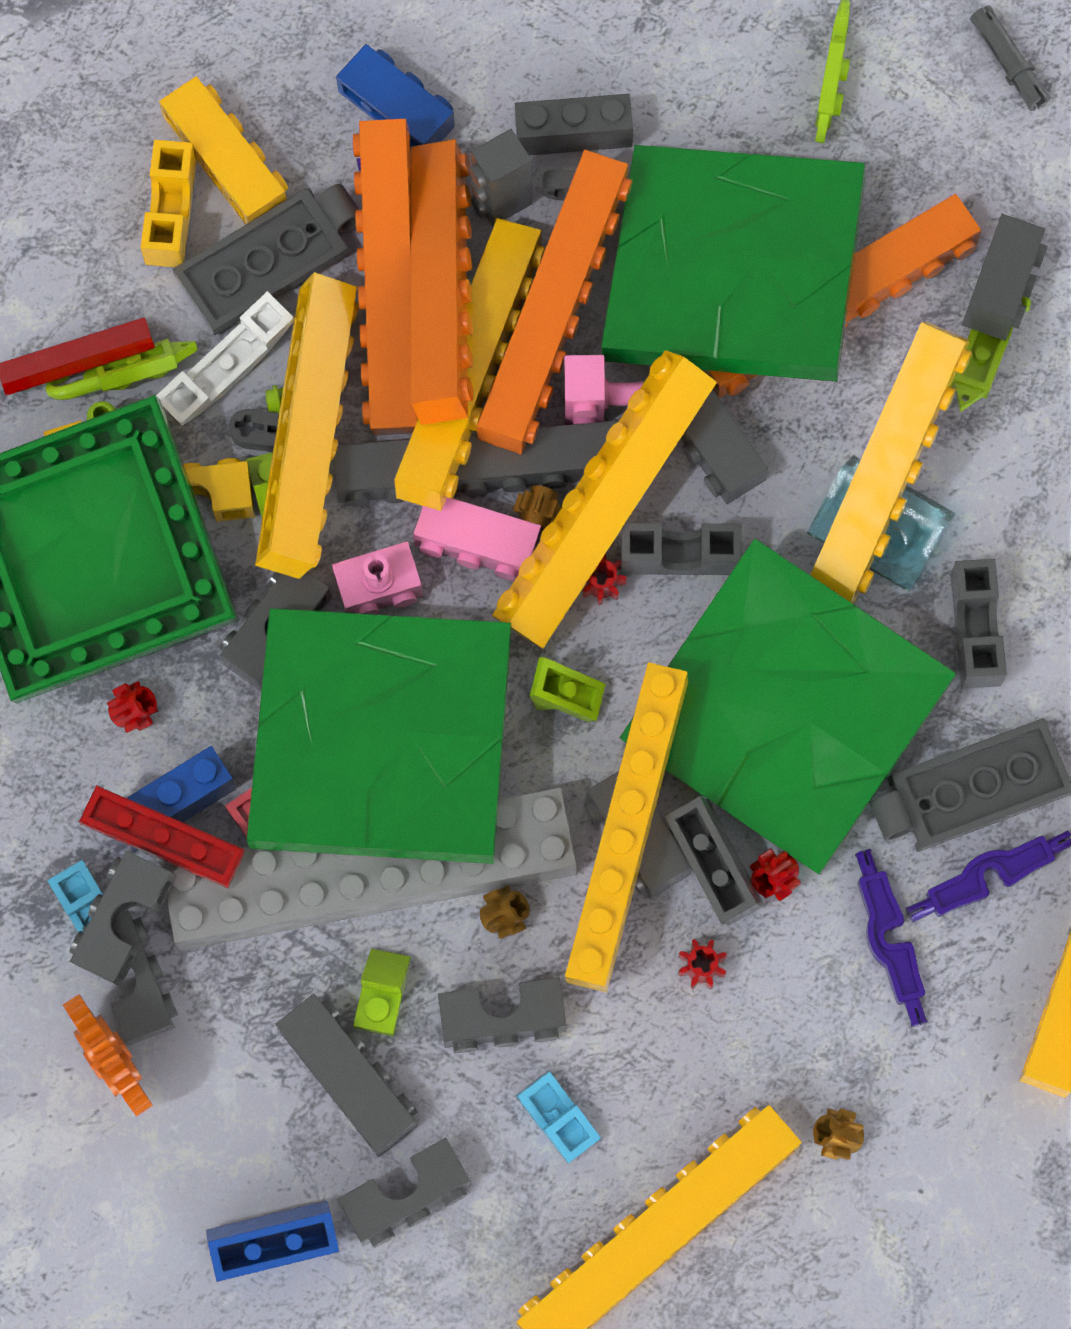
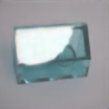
(912, 536)

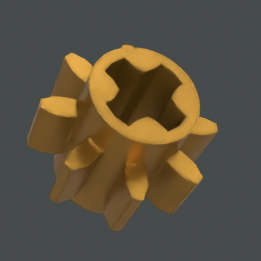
(538, 505)
(504, 912)
(838, 1134)

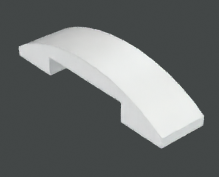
(228, 361)

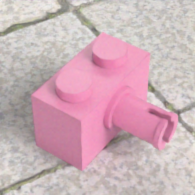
(588, 392)
(378, 580)

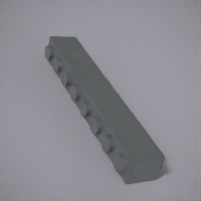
(554, 458)

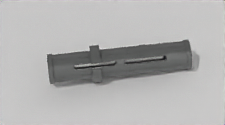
(1017, 69)

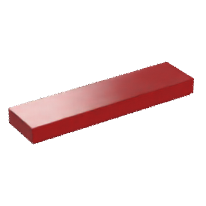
(75, 356)
(162, 836)

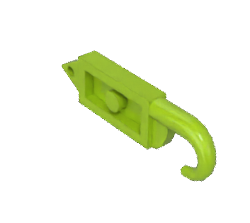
(835, 71)
(982, 367)
(125, 371)

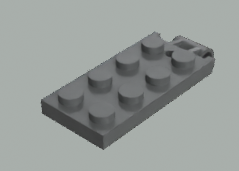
(268, 255)
(974, 787)

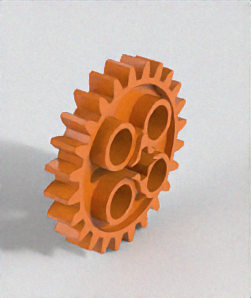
(107, 1055)

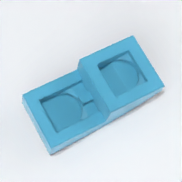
(76, 892)
(558, 1117)

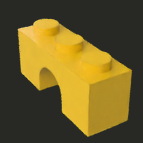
(171, 201)
(226, 486)

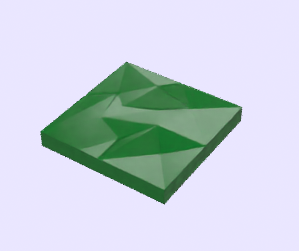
(735, 262)
(101, 551)
(795, 705)
(380, 736)

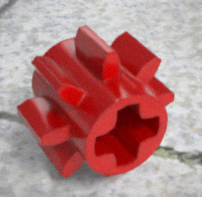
(609, 589)
(132, 706)
(775, 874)
(707, 954)

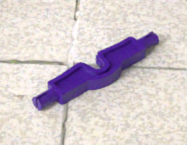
(970, 884)
(896, 958)

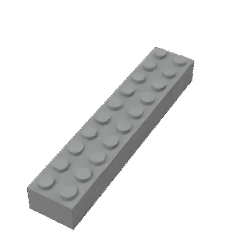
(306, 889)

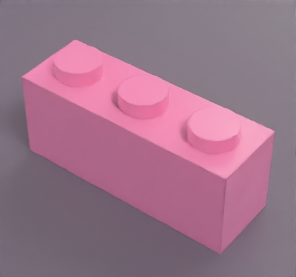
(476, 537)

